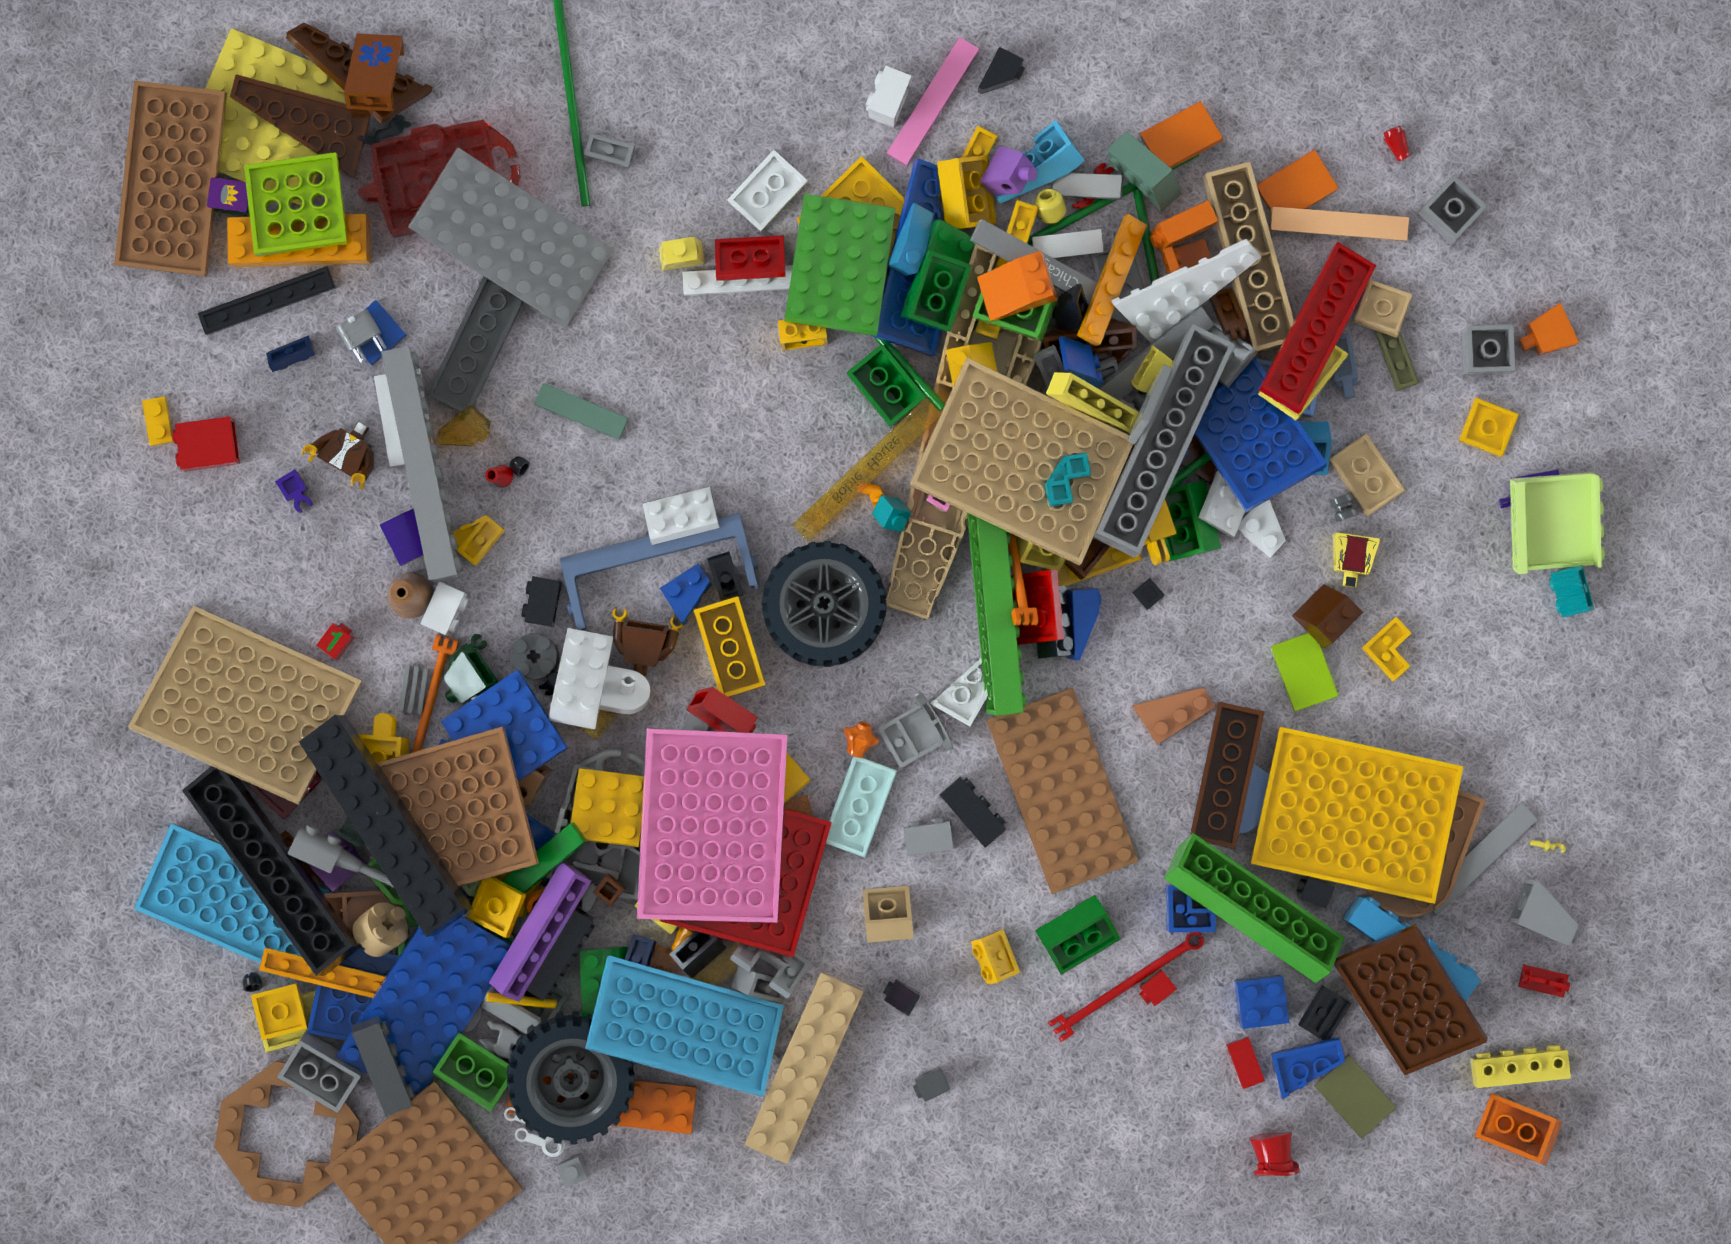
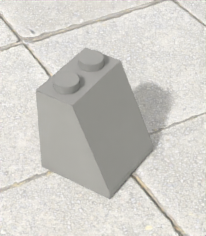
(1543, 914)

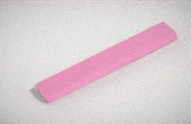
(933, 101)

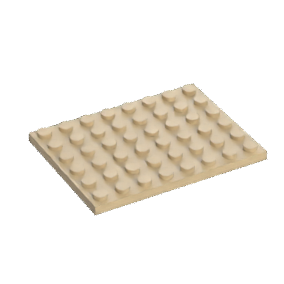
(1001, 447)
(242, 703)

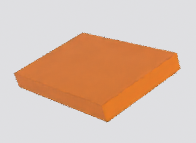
(1182, 135)
(1298, 184)

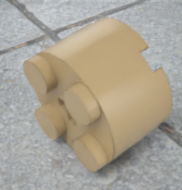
(381, 929)

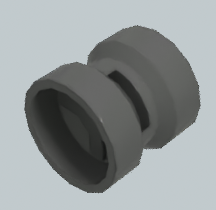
(1341, 502)

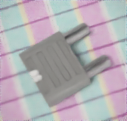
(359, 331)

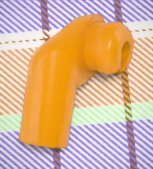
(874, 492)

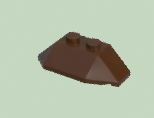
(1118, 340)

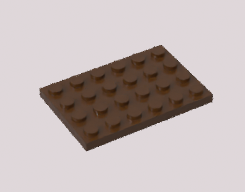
(1410, 1000)

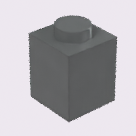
(931, 1084)

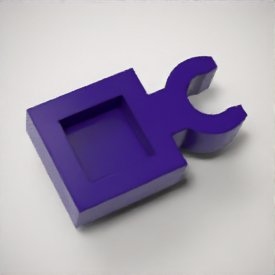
(293, 488)

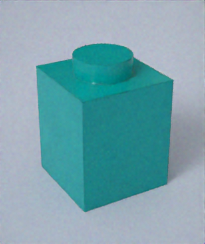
(891, 513)

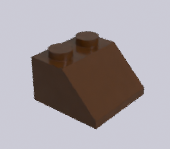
(1327, 615)

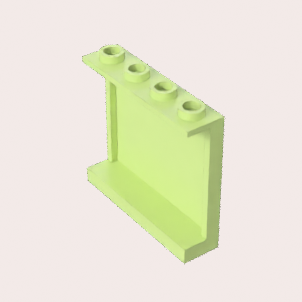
(1556, 521)

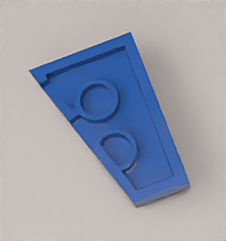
(1304, 1063)

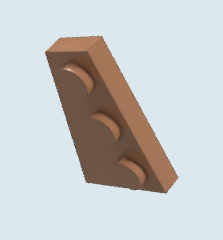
(1172, 713)

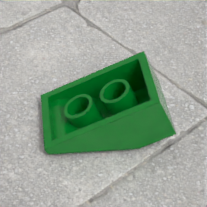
(936, 291)

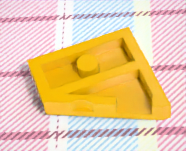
(477, 538)

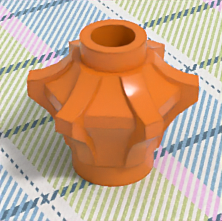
(860, 739)

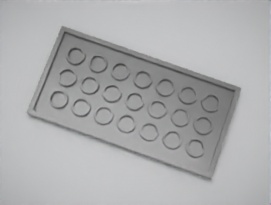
(510, 237)

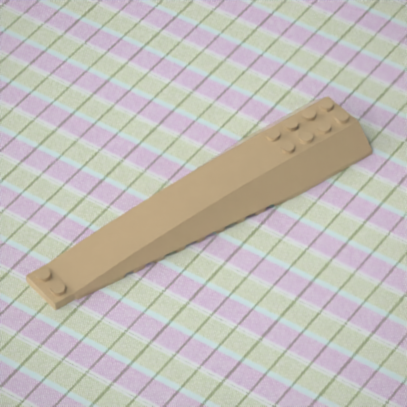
(931, 534)

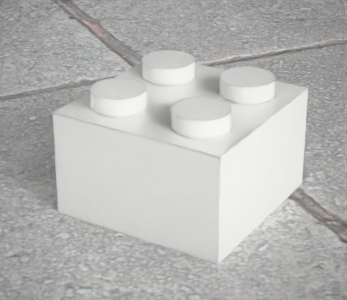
(890, 94)

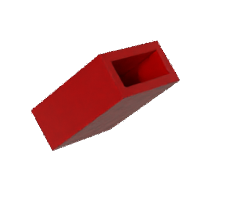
(206, 444)
(721, 712)

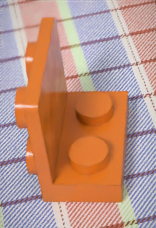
(1185, 255)

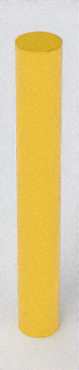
(525, 1000)

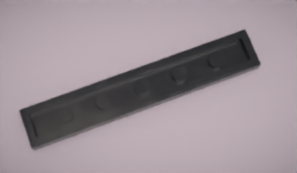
(266, 300)

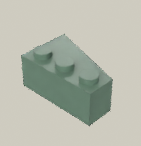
(1144, 170)

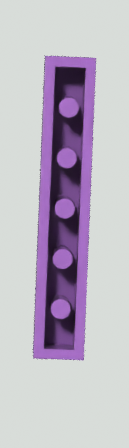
(540, 931)

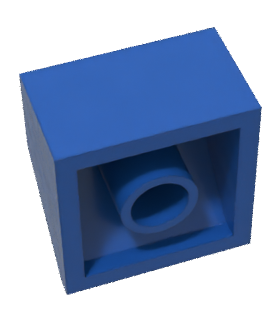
(1080, 361)

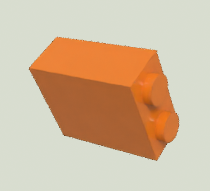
(1183, 226)

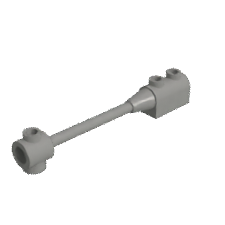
(329, 853)

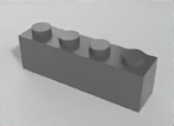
(382, 1065)

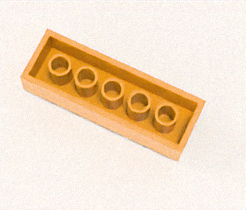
(355, 252)

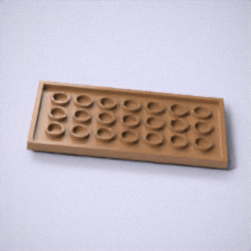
(168, 176)
(1062, 791)

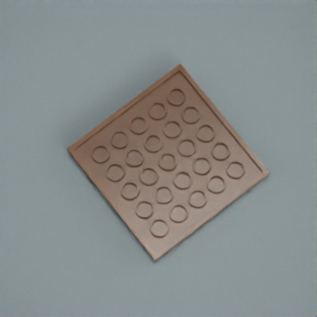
(467, 804)
(424, 1174)

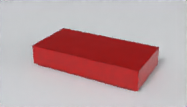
(1245, 1062)

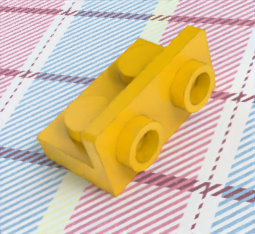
(995, 957)

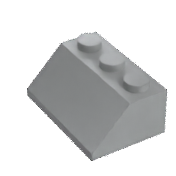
(524, 1016)
(319, 1072)

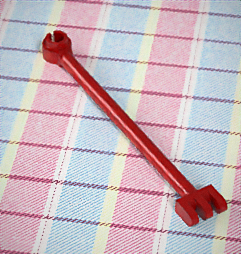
(1066, 1024)

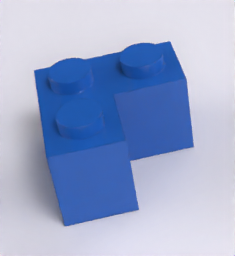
(1184, 917)

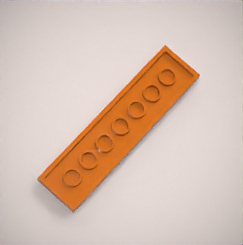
(653, 1106)

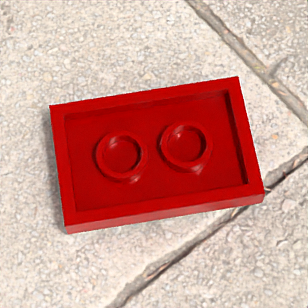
(750, 258)

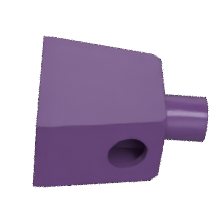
(1008, 172)

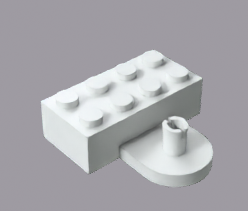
(590, 685)

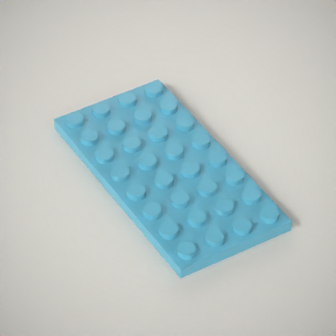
(206, 895)
(684, 1026)

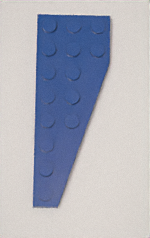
(924, 191)

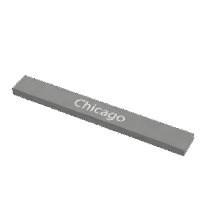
(1011, 248)

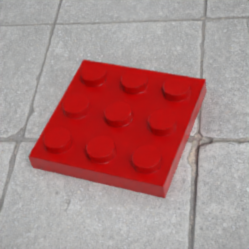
(1044, 595)

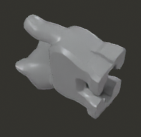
(505, 1042)

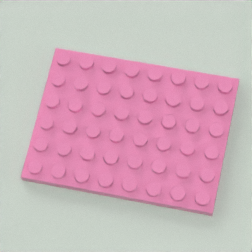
(711, 826)

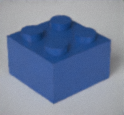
(1261, 1001)

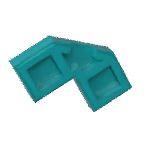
(1058, 484)

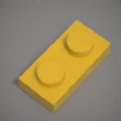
(157, 421)

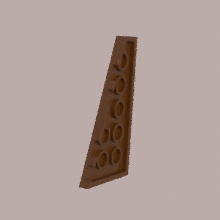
(309, 119)

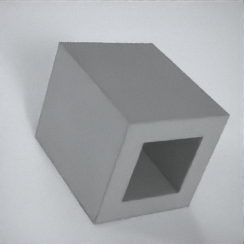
(572, 1170)

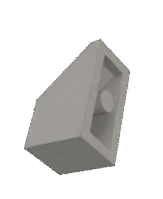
(755, 984)

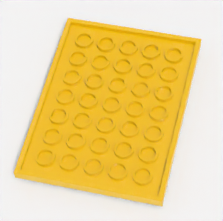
(1356, 815)

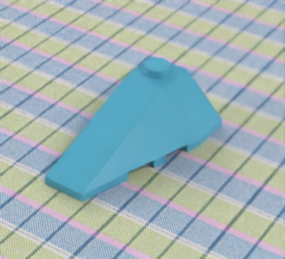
(1051, 156)

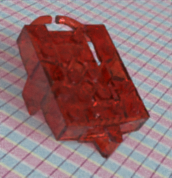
(405, 162)

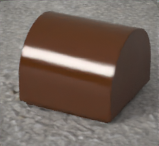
(609, 889)

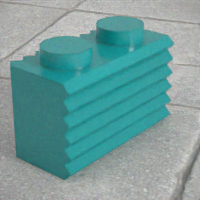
(1571, 591)

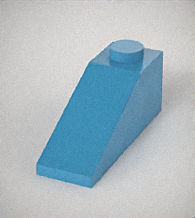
(912, 241)

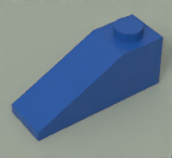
(1083, 611)

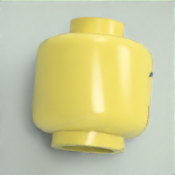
(1051, 206)

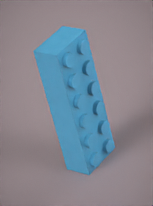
(1377, 924)

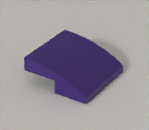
(403, 537)

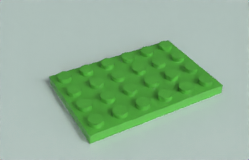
(840, 264)

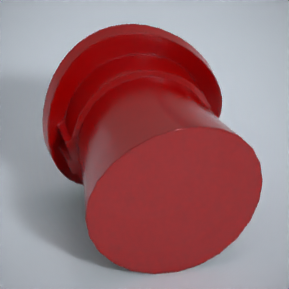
(1274, 1154)

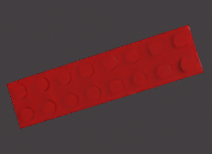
(1317, 328)

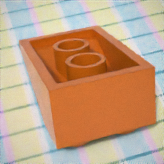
(1017, 286)
(1518, 1129)

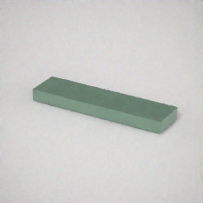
(581, 411)

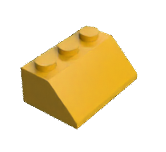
(962, 193)
(979, 353)

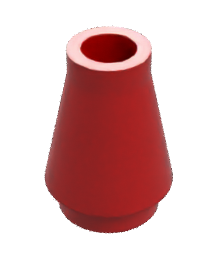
(1397, 142)
(499, 475)

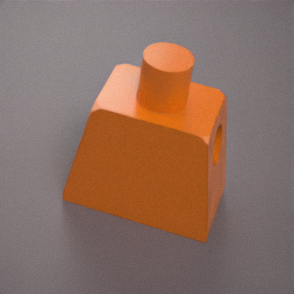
(1549, 332)

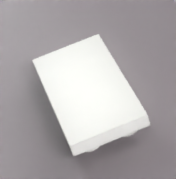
(388, 421)

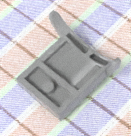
(915, 733)

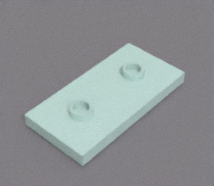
(860, 805)

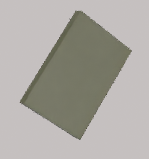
(1355, 1096)

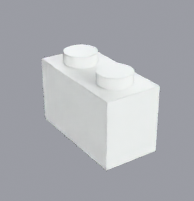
(444, 609)

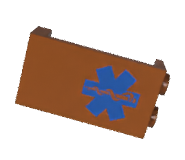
(373, 72)

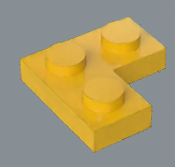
(1382, 648)

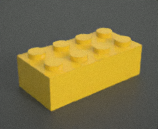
(730, 647)

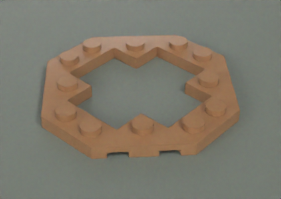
(246, 1164)

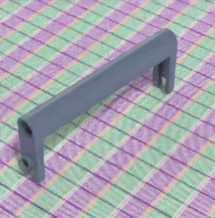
(642, 549)

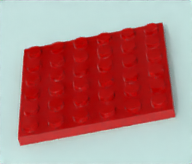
(801, 856)

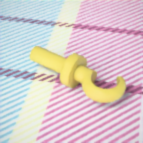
(1546, 845)

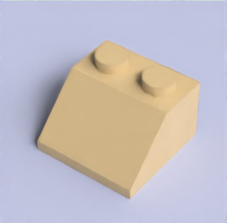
(888, 914)

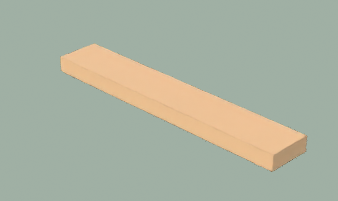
(1339, 223)

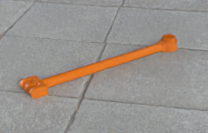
(1023, 609)
(443, 650)

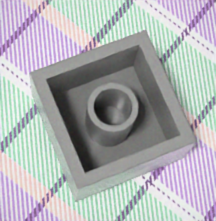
(1452, 209)
(1488, 349)

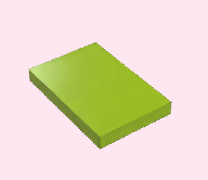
(1304, 671)

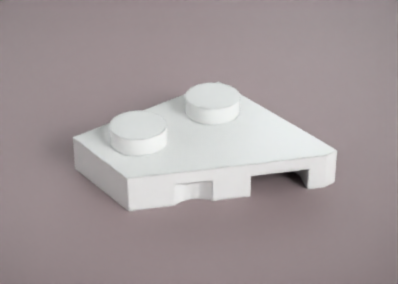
(1263, 529)

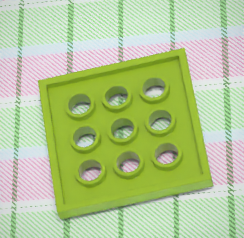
(281, 171)

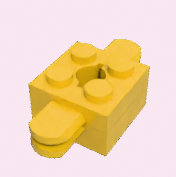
(1161, 529)
(383, 742)

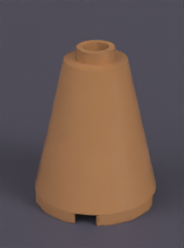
(416, 598)

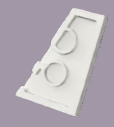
(964, 696)

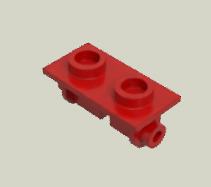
(1544, 981)

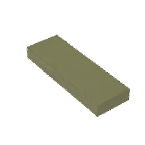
(1397, 360)

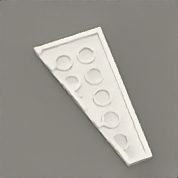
(1182, 291)

